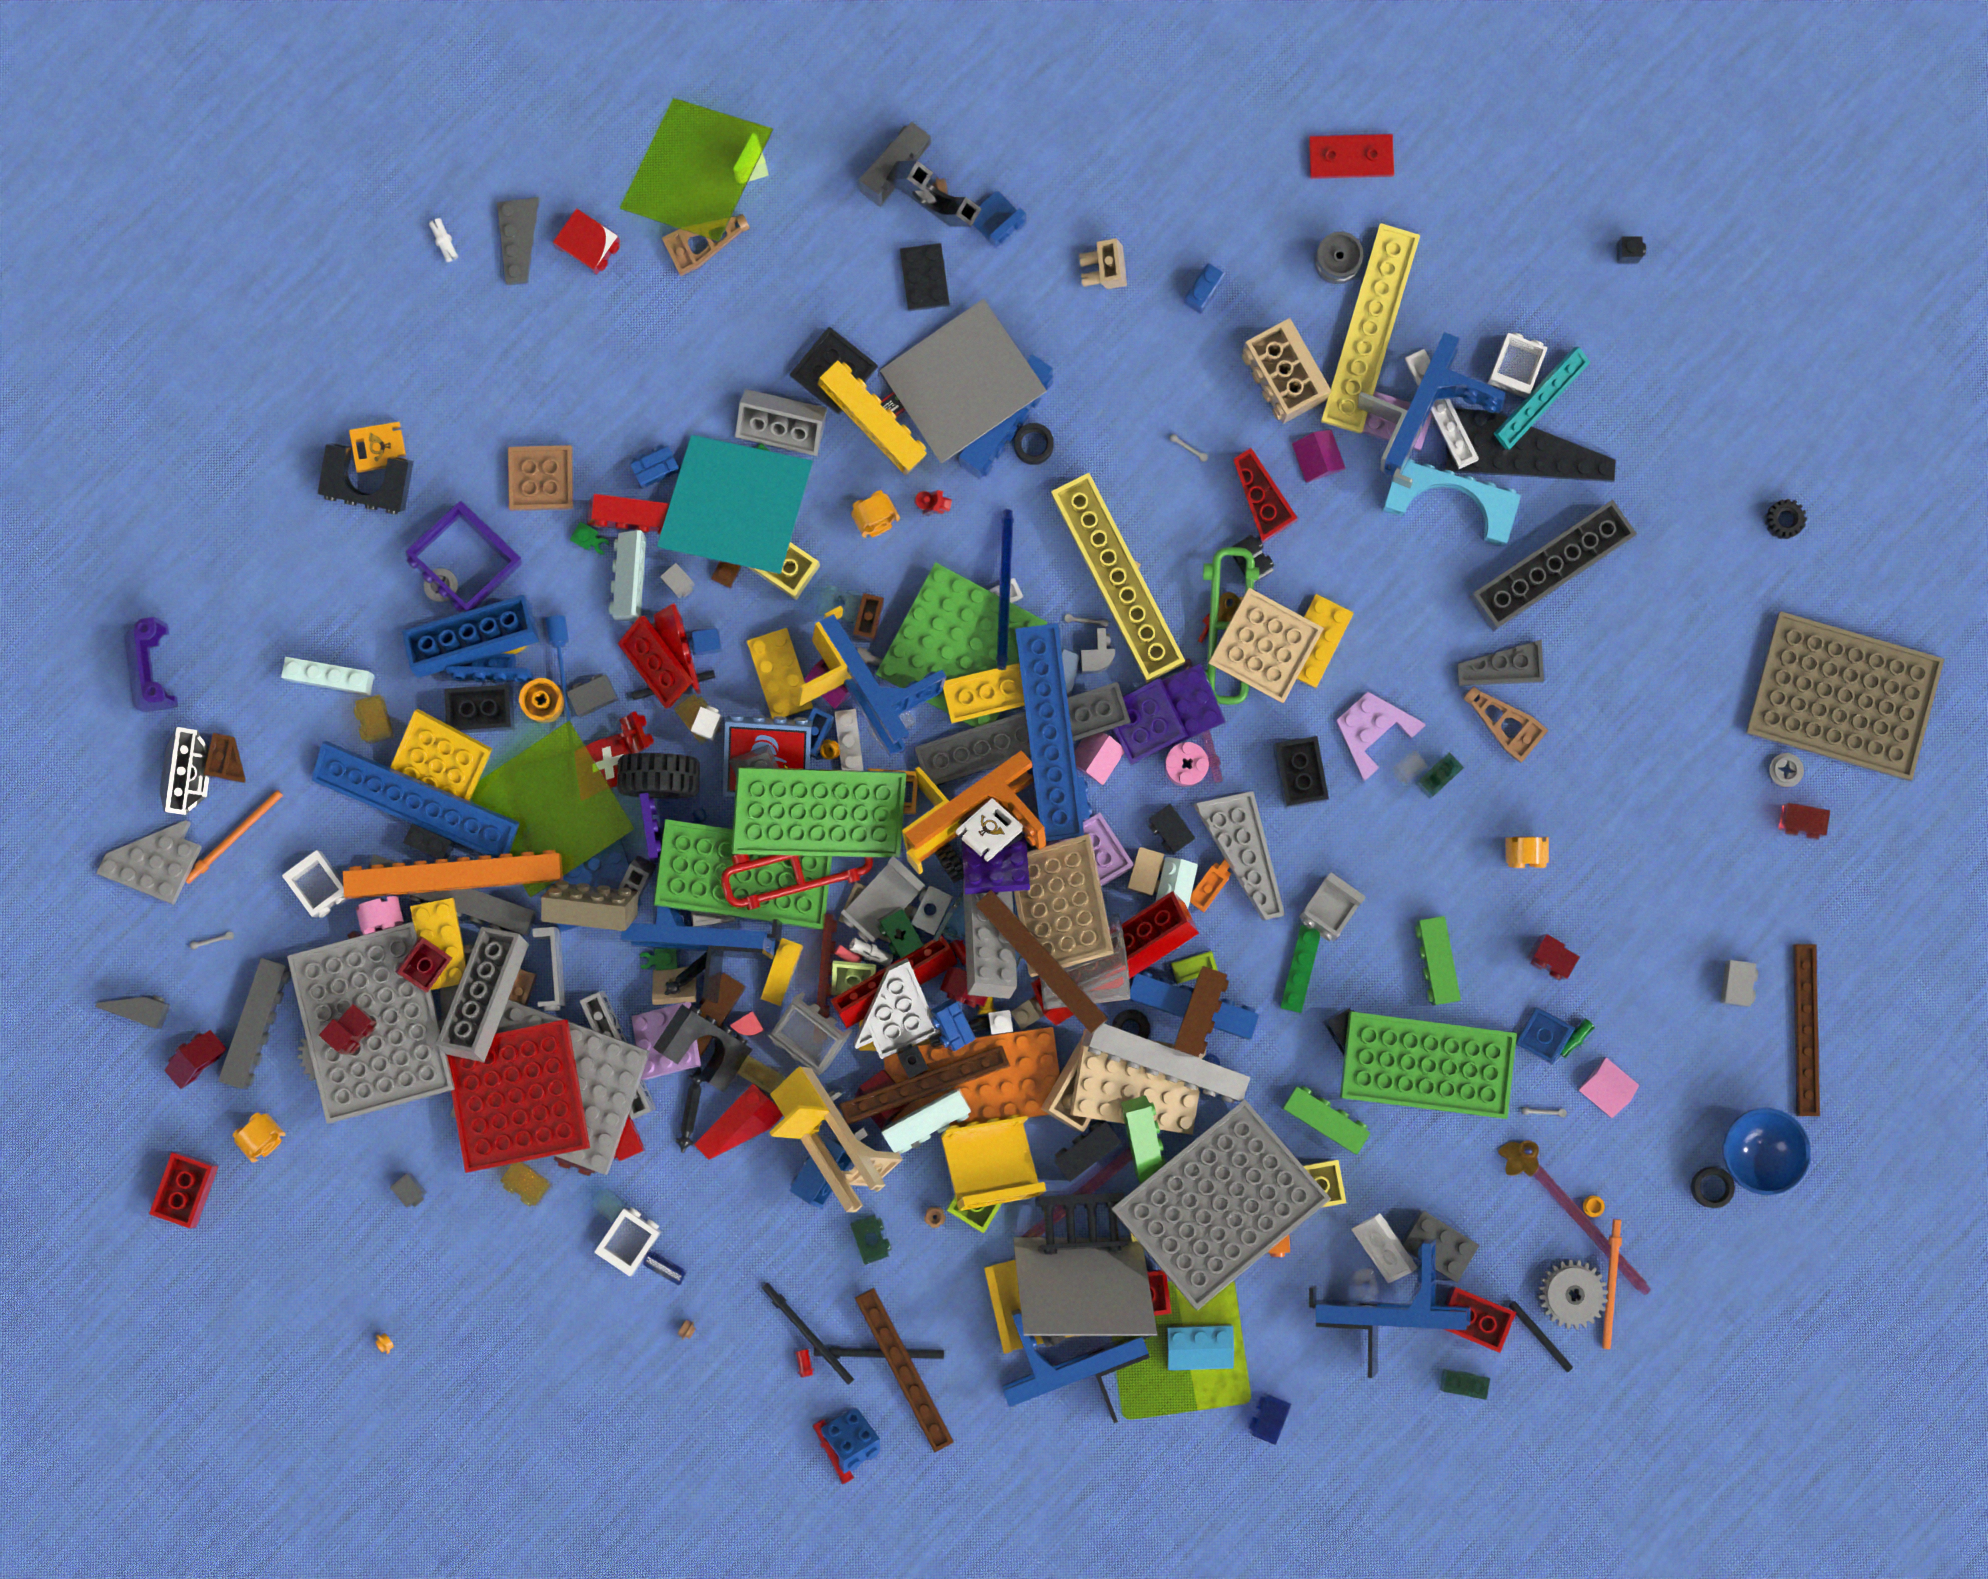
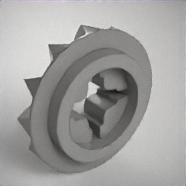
(450, 581)
(1794, 764)

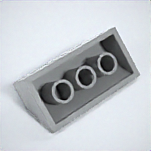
(780, 422)

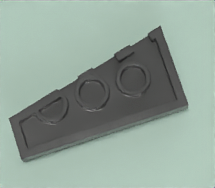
(517, 230)
(1510, 666)

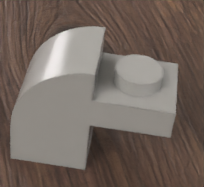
(1097, 660)

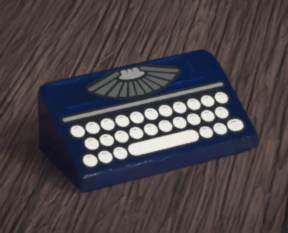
(664, 1267)

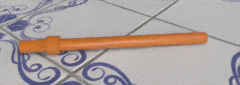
(203, 865)
(1615, 1241)

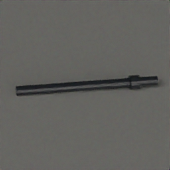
(780, 1302)
(877, 1353)

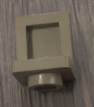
(1027, 1013)

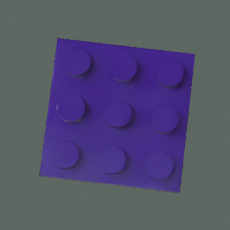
(1194, 701)
(1152, 723)
(651, 827)
(1002, 873)

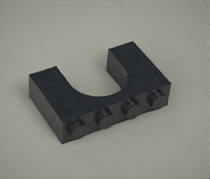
(913, 180)
(337, 485)
(689, 1026)

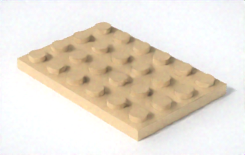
(1065, 903)
(1107, 1083)

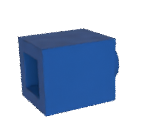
(705, 642)

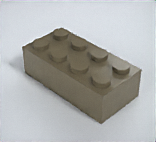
(589, 906)

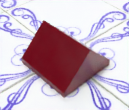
(423, 964)
(875, 1083)

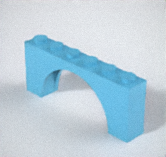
(1495, 504)

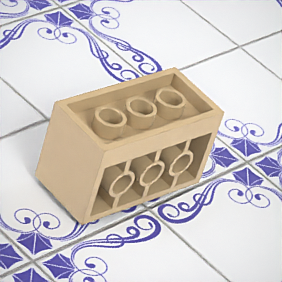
(1292, 359)

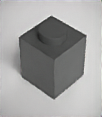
(409, 1190)

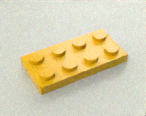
(1334, 621)
(778, 672)
(984, 693)
(440, 925)

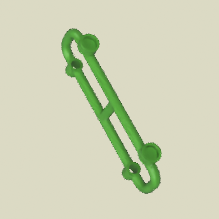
(1211, 572)

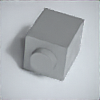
(678, 581)

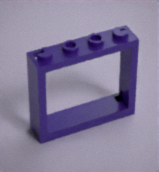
(486, 533)

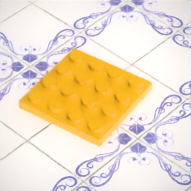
(441, 755)

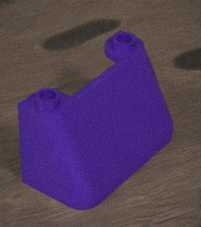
(145, 692)

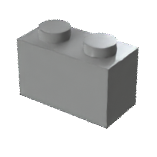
(1739, 983)

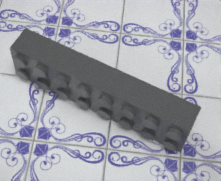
(1552, 565)

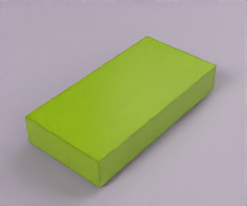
(1190, 967)

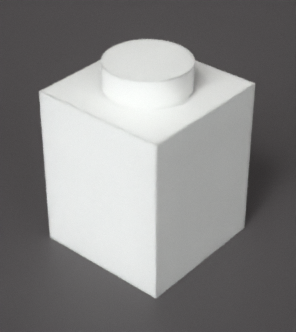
(707, 722)
(1000, 1022)

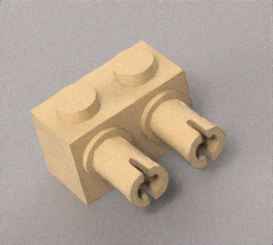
(1111, 265)

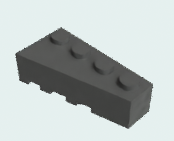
(906, 147)

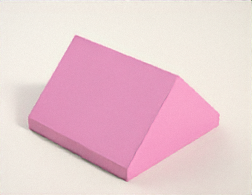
(1098, 756)
(1609, 1088)

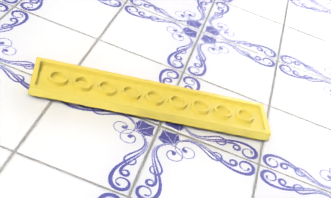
(1370, 326)

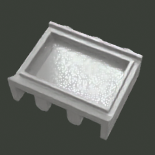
(809, 1035)

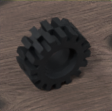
(1798, 519)
(950, 863)
(1134, 1015)

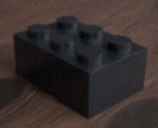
(480, 708)
(1300, 772)
(1086, 1150)

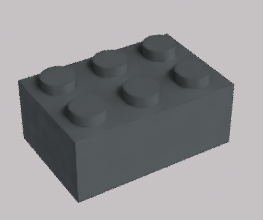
(1452, 1248)

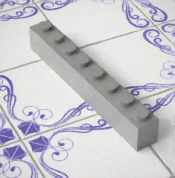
(1167, 1061)

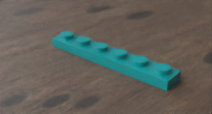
(1542, 397)

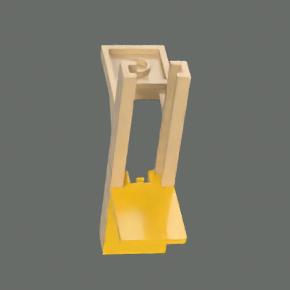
(804, 1106)

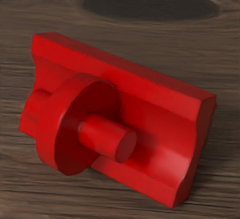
(933, 502)
(633, 732)

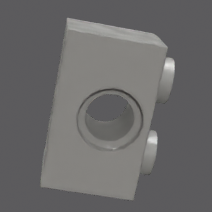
(930, 923)

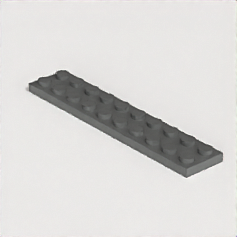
(1000, 740)

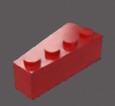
(1264, 498)
(626, 513)

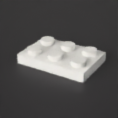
(1384, 1248)

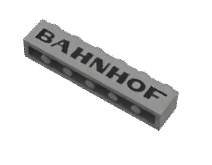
(603, 1019)

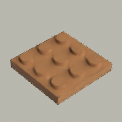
(540, 478)

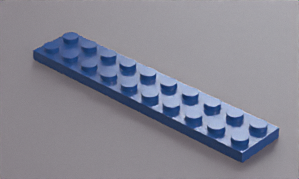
(1050, 731)
(414, 801)

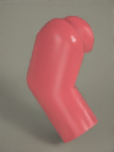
(847, 955)

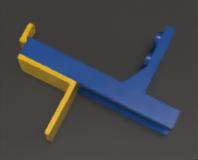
(878, 704)

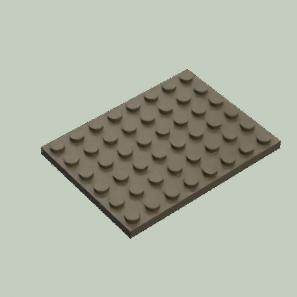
(1845, 696)

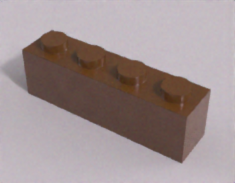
(729, 994)
(1200, 1011)

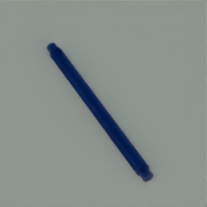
(1004, 593)

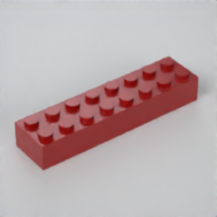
(1146, 938)

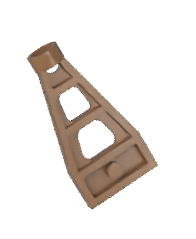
(682, 255)
(1525, 739)

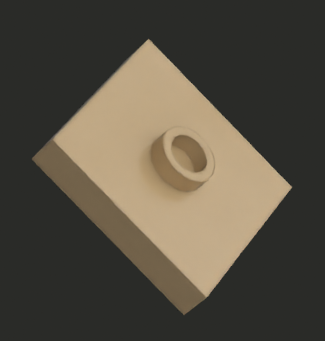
(660, 977)

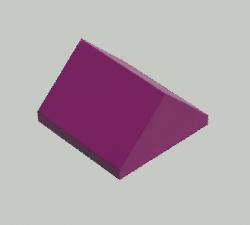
(1318, 455)

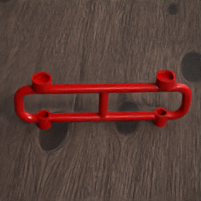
(742, 863)

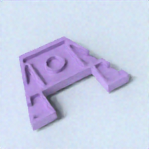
(1367, 722)

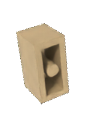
(1146, 872)

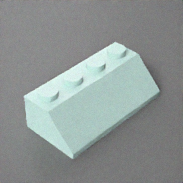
(629, 575)
(926, 1120)

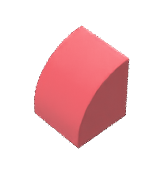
(748, 1025)

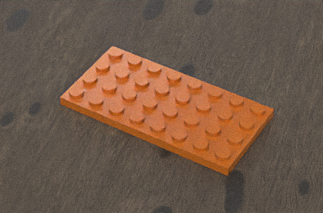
(1001, 1094)

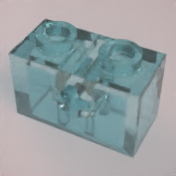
(831, 594)

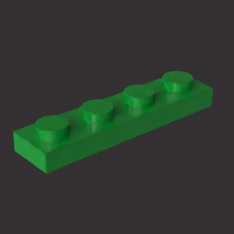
(1300, 969)

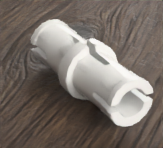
(443, 240)
(870, 952)

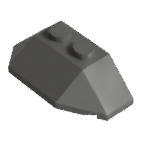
(183, 772)

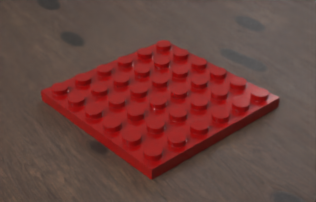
(520, 1099)

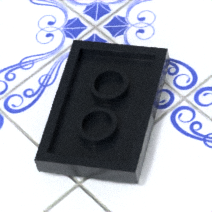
(924, 277)

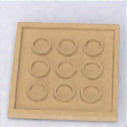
(1265, 645)

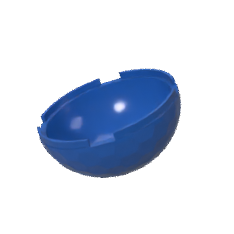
(1766, 1151)

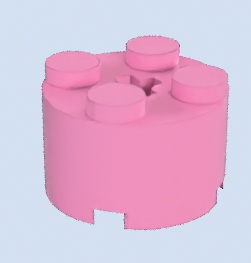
(1188, 752)
(379, 915)

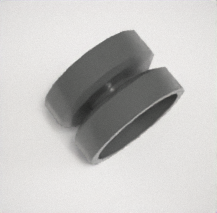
(1342, 246)

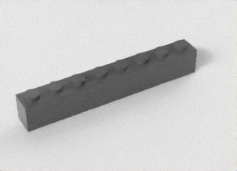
(478, 906)

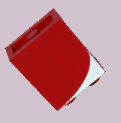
(587, 241)

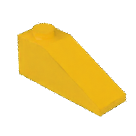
(781, 971)

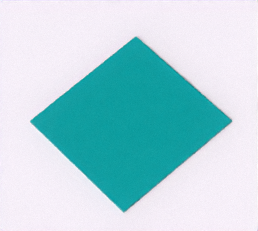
(735, 504)

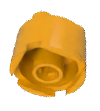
(874, 514)
(536, 690)
(1527, 851)
(258, 1136)

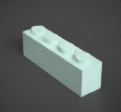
(327, 676)
(1179, 877)

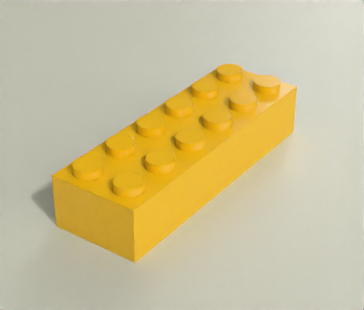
(871, 417)

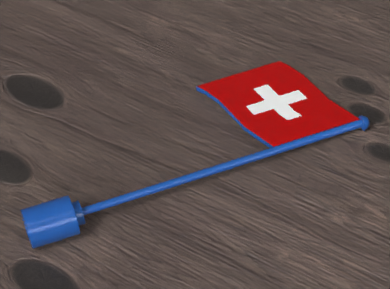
(603, 751)

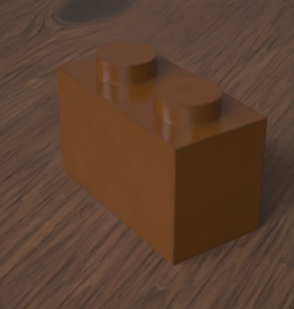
(868, 617)

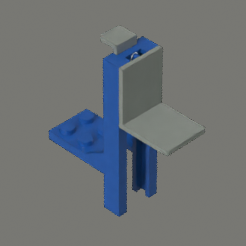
(1436, 384)

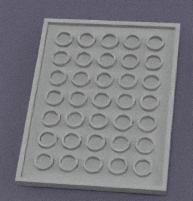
(400, 1055)
(607, 1080)
(1220, 1204)

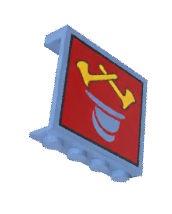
(787, 739)

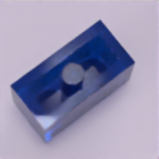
(1270, 1418)

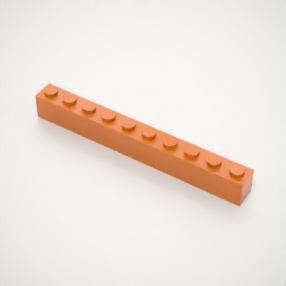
(452, 875)

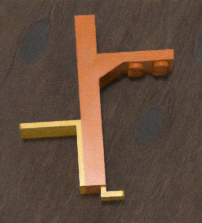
(941, 823)

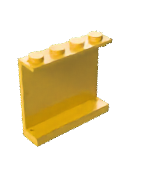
(990, 1163)
(1005, 1298)

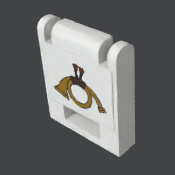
(987, 831)

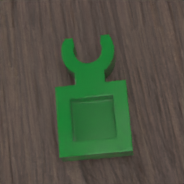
(587, 537)
(663, 959)

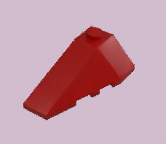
(671, 629)
(742, 1121)

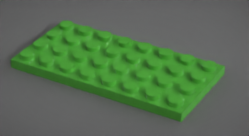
(818, 812)
(692, 872)
(1428, 1065)

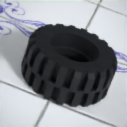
(658, 775)

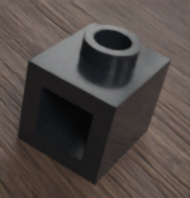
(1630, 249)
(912, 1060)

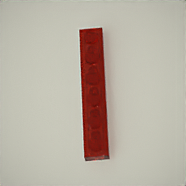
(826, 966)

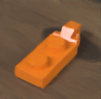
(1210, 885)

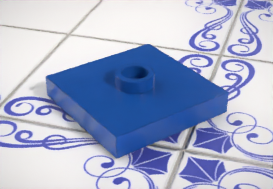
(1545, 1036)

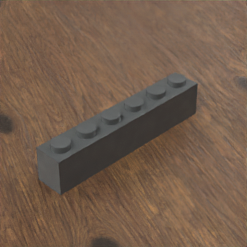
(254, 1024)

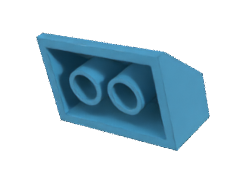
(1200, 1347)

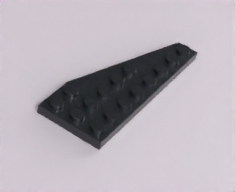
(1531, 456)

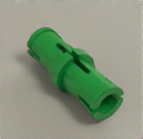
(1577, 1037)

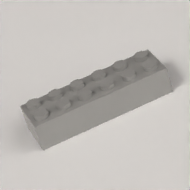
(988, 953)
(482, 994)

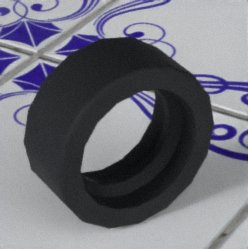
(1033, 427)
(1729, 1187)

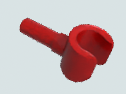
(1206, 621)

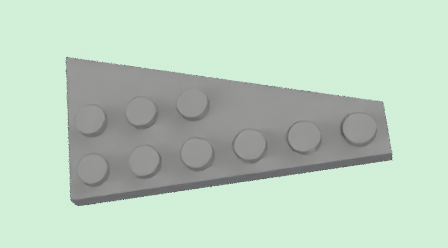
(1241, 839)

